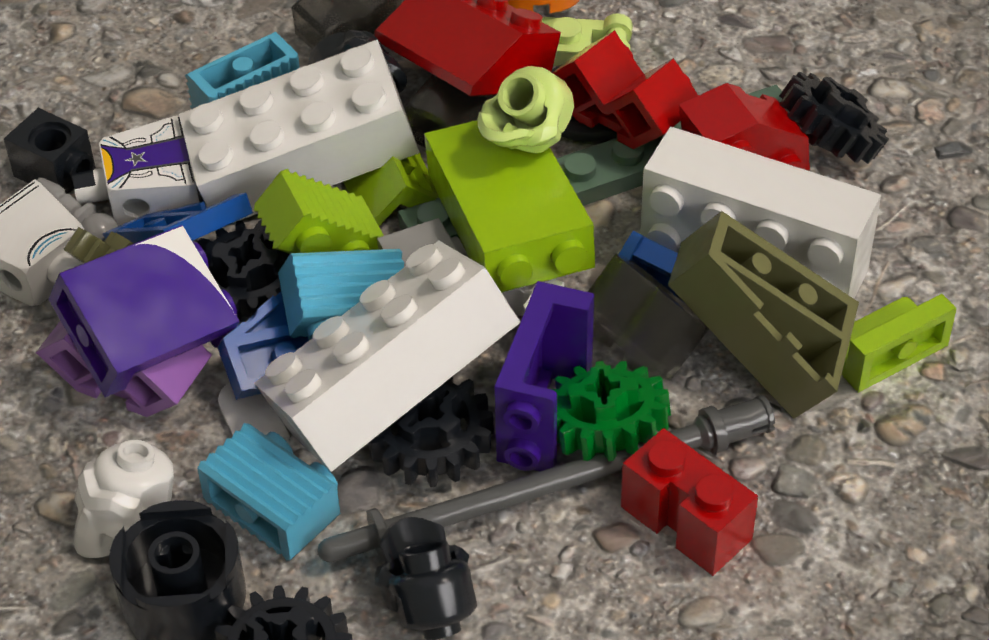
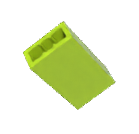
(510, 207)

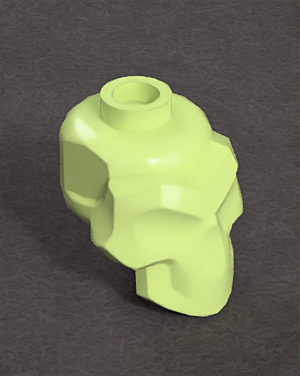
(527, 111)

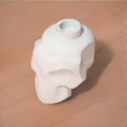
(116, 490)

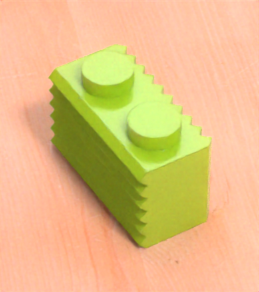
(315, 217)

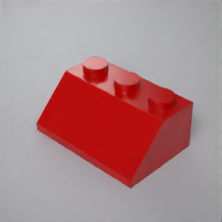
(469, 40)

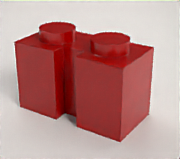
(683, 490)

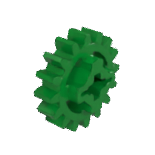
(609, 409)

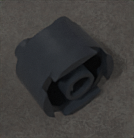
(177, 572)

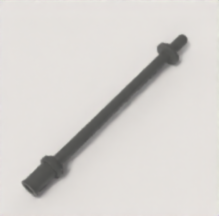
(710, 430)

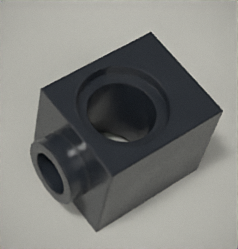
(49, 149)

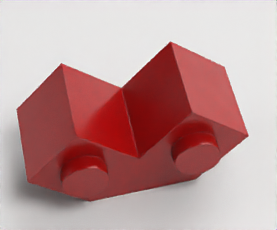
(617, 94)
(747, 124)

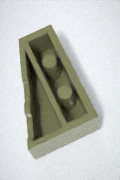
(767, 311)

